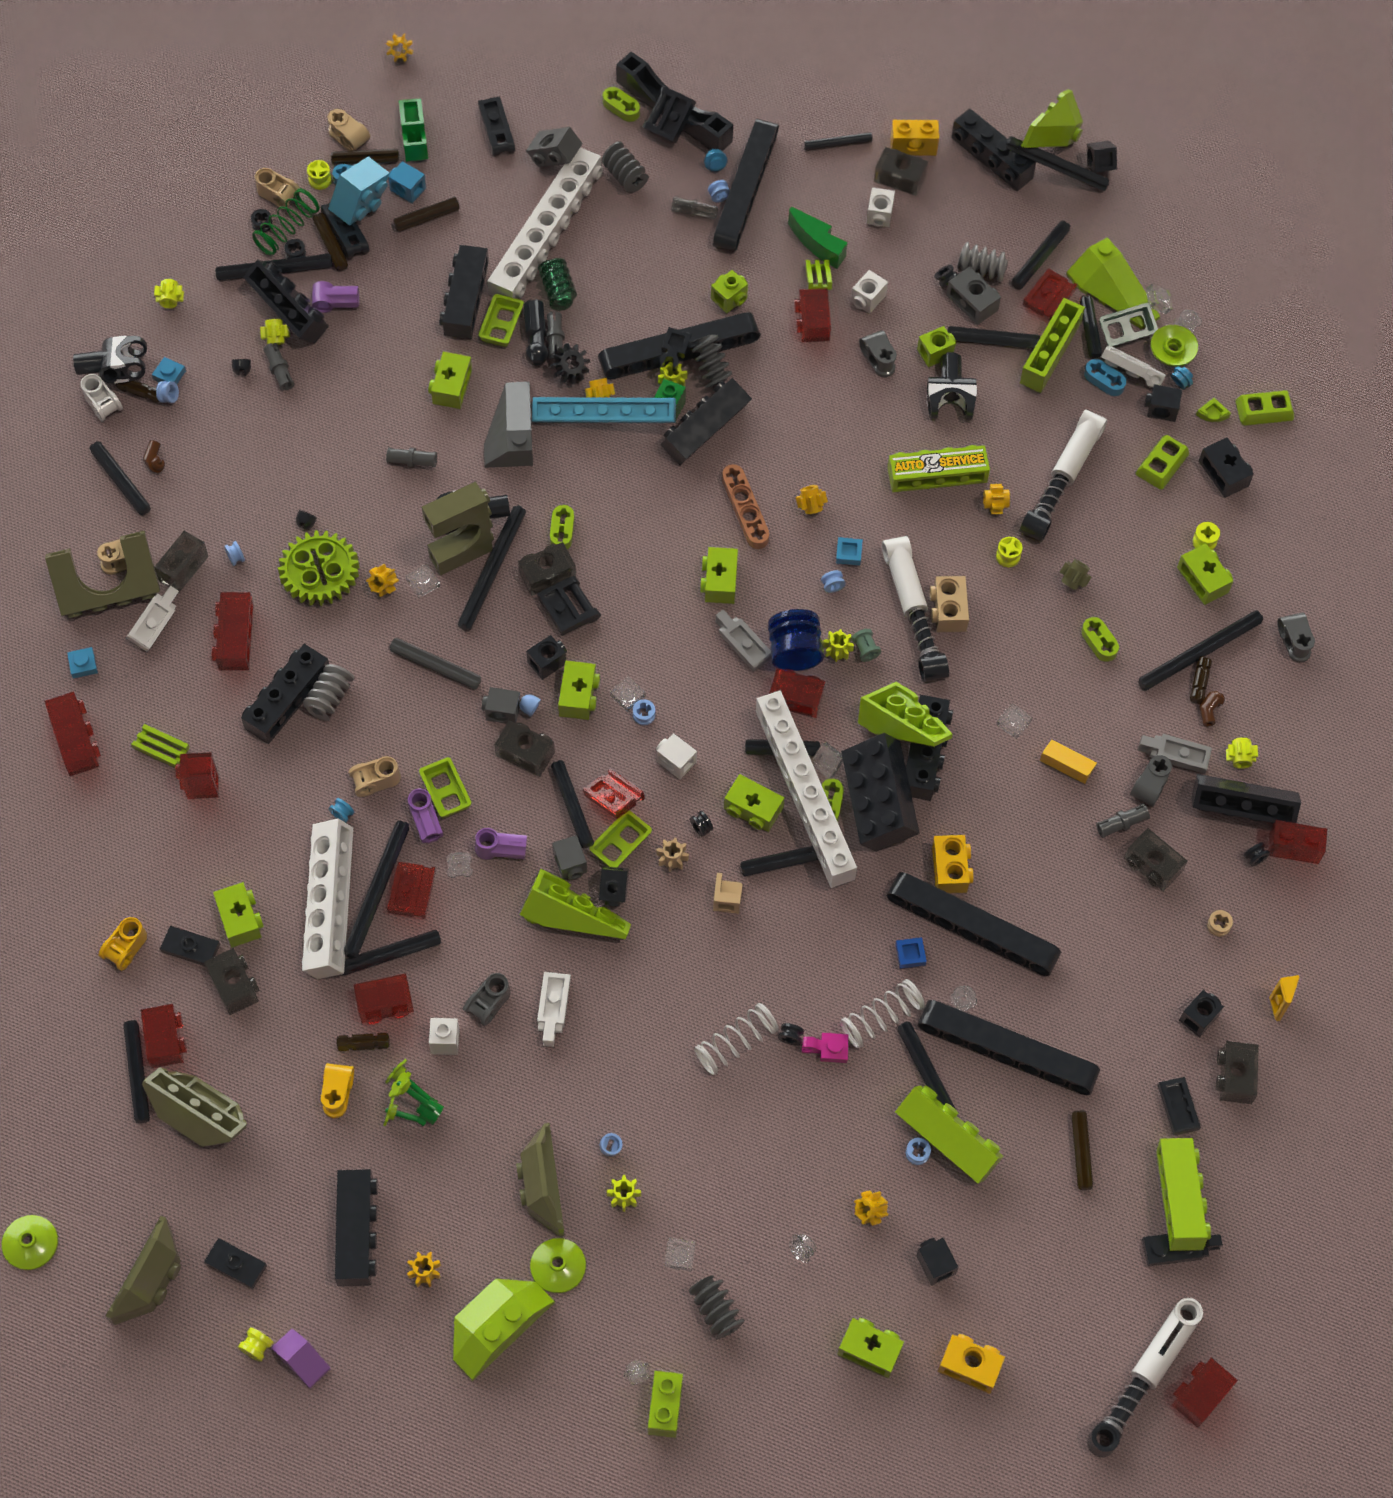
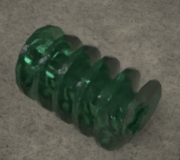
(557, 283)

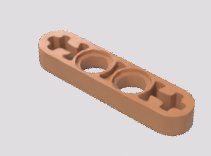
(745, 506)

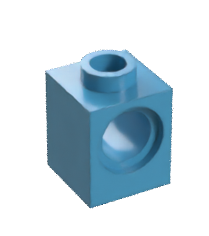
(407, 182)

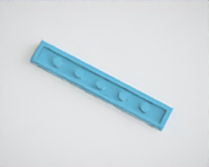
(603, 410)

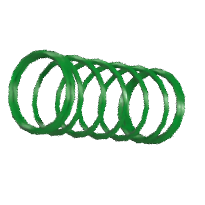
(268, 239)

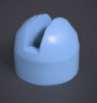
(529, 704)
(616, 1146)

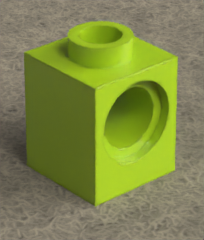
(927, 345)

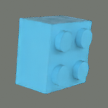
(359, 191)

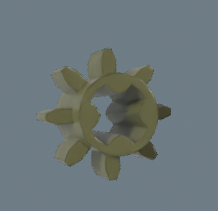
(1075, 574)

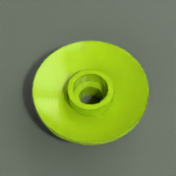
(1175, 338)
(38, 1251)
(560, 1278)

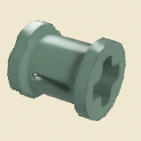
(866, 645)

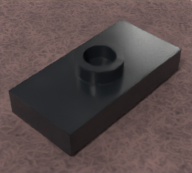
(189, 945)
(1179, 1106)
(235, 1263)

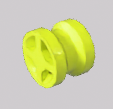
(314, 171)
(1204, 529)
(1005, 547)
(255, 1344)

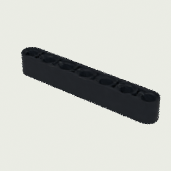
(745, 185)
(646, 352)
(974, 924)
(1009, 1047)

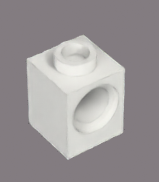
(880, 207)
(871, 284)
(676, 755)
(444, 1036)

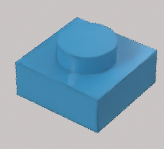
(168, 371)
(849, 551)
(82, 662)

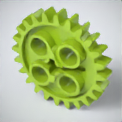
(296, 574)

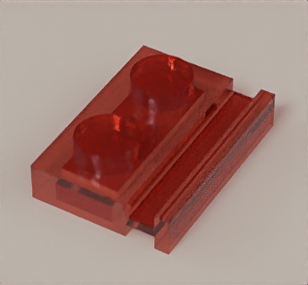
(1049, 293)
(613, 793)
(411, 890)

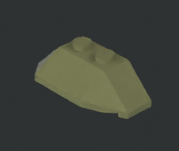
(194, 1107)
(541, 1182)
(149, 1276)

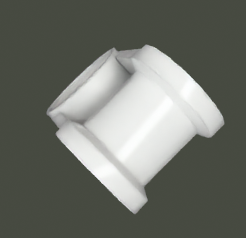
(102, 399)

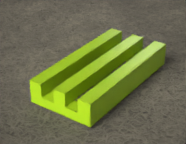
(818, 267)
(147, 730)

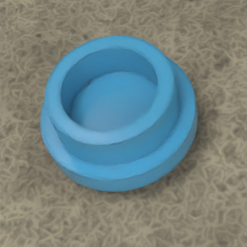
(715, 160)
(1182, 377)

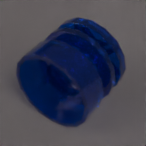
(795, 640)

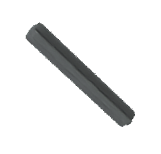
(435, 663)

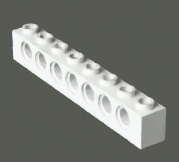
(554, 210)
(806, 789)

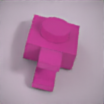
(831, 1047)

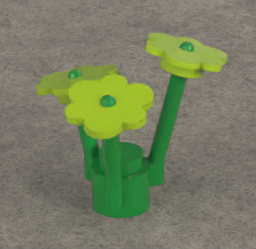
(428, 1108)

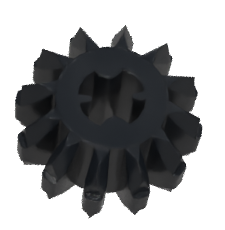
(577, 360)

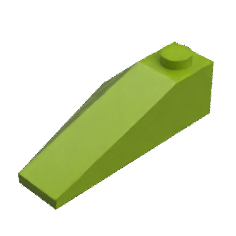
(1057, 126)
(1109, 278)
(900, 715)
(556, 906)

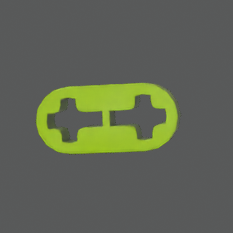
(622, 103)
(557, 527)
(1097, 640)
(838, 795)

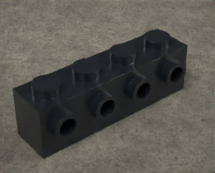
(989, 148)
(465, 291)
(286, 301)
(705, 421)
(284, 694)
(926, 759)
(1245, 800)
(354, 1227)

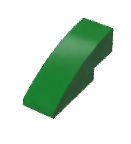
(413, 129)
(817, 237)

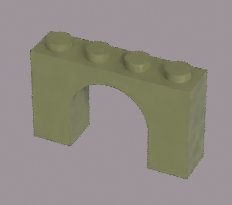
(462, 509)
(76, 597)

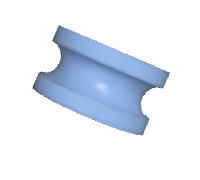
(719, 191)
(167, 392)
(234, 553)
(833, 581)
(644, 720)
(926, 1152)

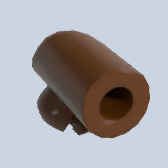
(151, 459)
(1207, 706)

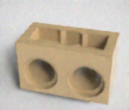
(954, 604)

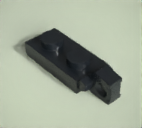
(1158, 1250)

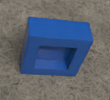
(910, 953)

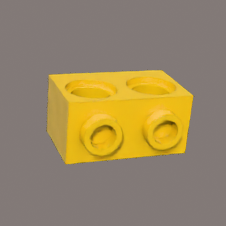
(945, 863)

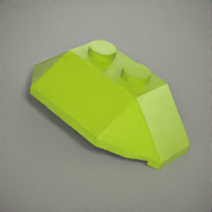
(495, 1322)

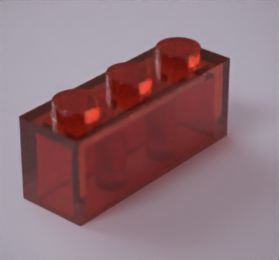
(233, 631)
(73, 733)

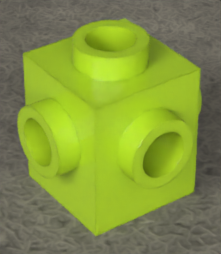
(729, 291)

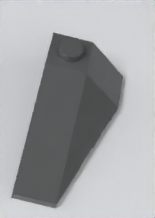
(511, 429)

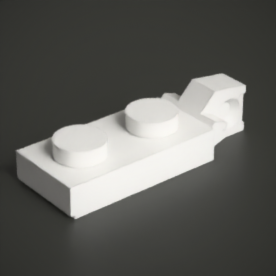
(1133, 366)
(153, 619)
(553, 1005)

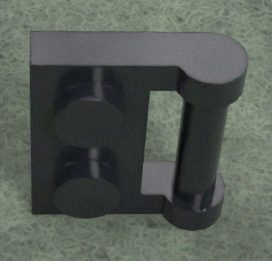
(674, 117)
(562, 609)

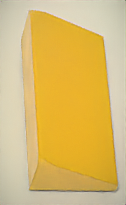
(1068, 761)
(1283, 995)

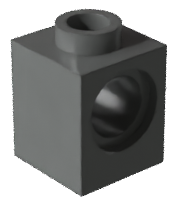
(501, 705)
(569, 858)

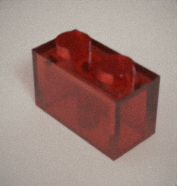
(813, 315)
(800, 692)
(198, 775)
(1297, 842)
(383, 998)
(163, 1035)
(1204, 1392)

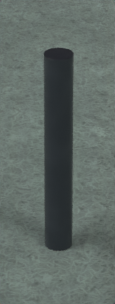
(838, 141)

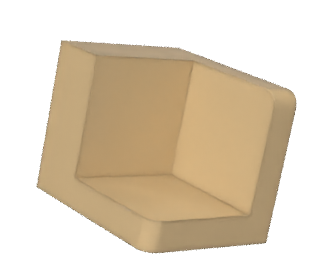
(727, 895)

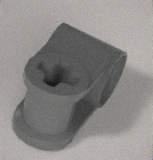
(879, 353)
(1297, 636)
(1151, 783)
(484, 1002)

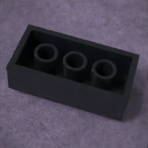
(880, 792)

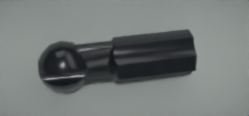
(536, 352)

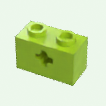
(450, 380)
(724, 563)
(1205, 573)
(575, 677)
(746, 793)
(241, 928)
(884, 1354)
(665, 1404)

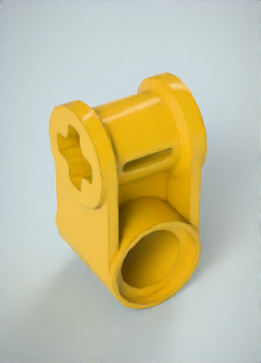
(122, 948)
(336, 1085)

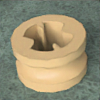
(1217, 930)

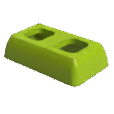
(491, 321)
(1269, 413)
(1173, 463)
(455, 787)
(612, 837)

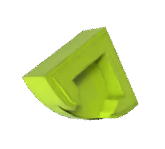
(1213, 411)

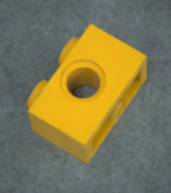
(915, 137)
(980, 1377)

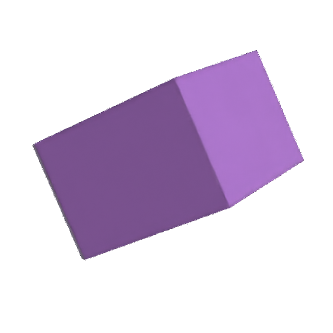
(301, 1358)

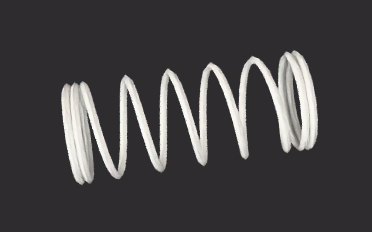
(915, 992)
(706, 1059)

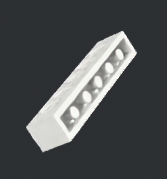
(327, 899)

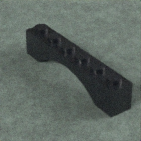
(641, 80)

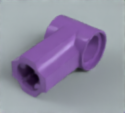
(327, 296)
(425, 816)
(503, 844)

